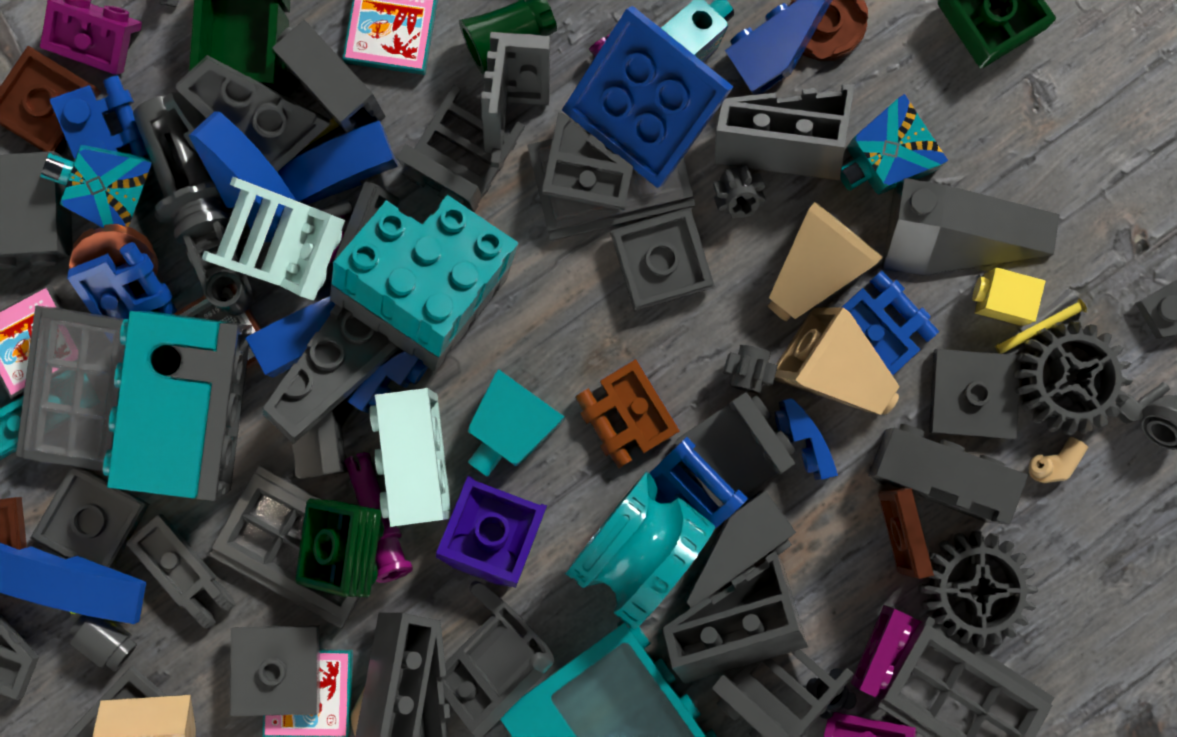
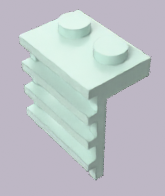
(299, 246)

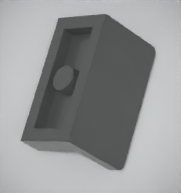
(321, 448)

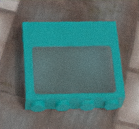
(607, 693)

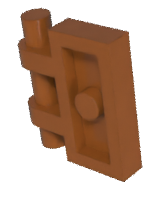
(637, 405)

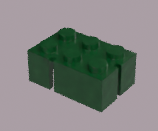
(241, 37)

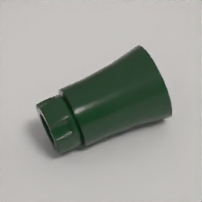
(518, 18)

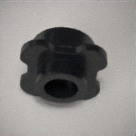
(844, 700)

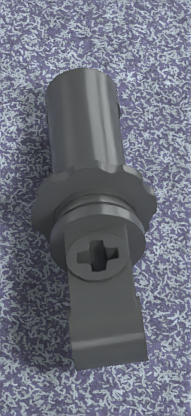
(195, 209)

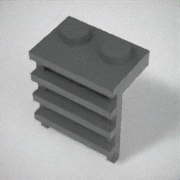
(515, 74)
(431, 167)
(764, 711)

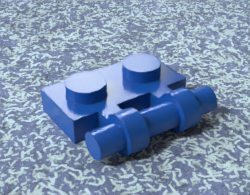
(84, 120)
(106, 287)
(883, 333)

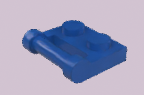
(676, 483)

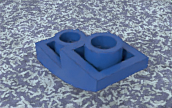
(400, 369)
(798, 426)

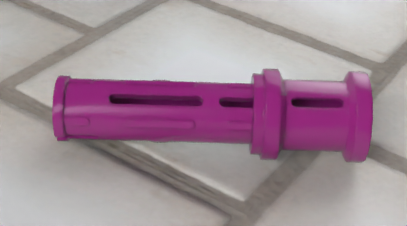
(389, 555)

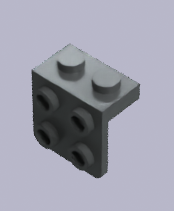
(741, 445)

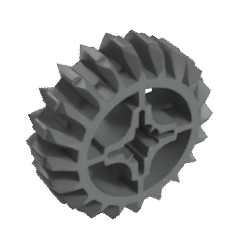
(1083, 392)
(978, 572)

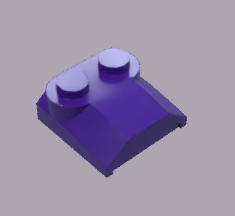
(490, 533)

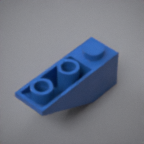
(776, 46)

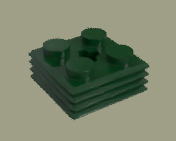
(992, 35)
(339, 548)

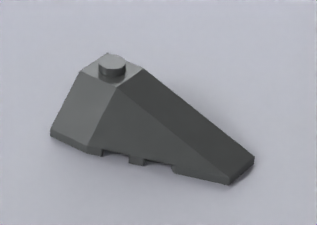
(955, 229)

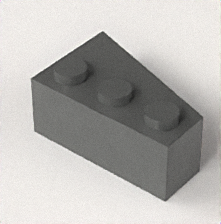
(786, 133)
(948, 475)
(737, 626)
(405, 680)

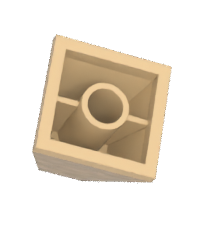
(819, 264)
(837, 363)

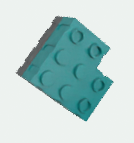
(422, 279)

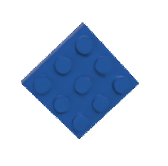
(646, 97)

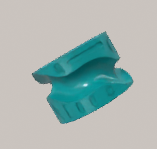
(642, 550)

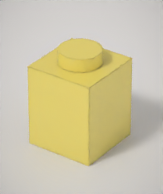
(1008, 296)

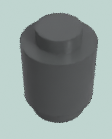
(102, 641)

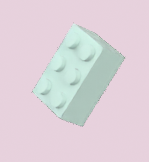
(411, 457)

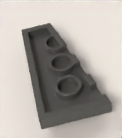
(328, 371)

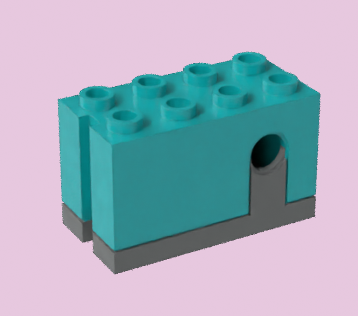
(181, 425)

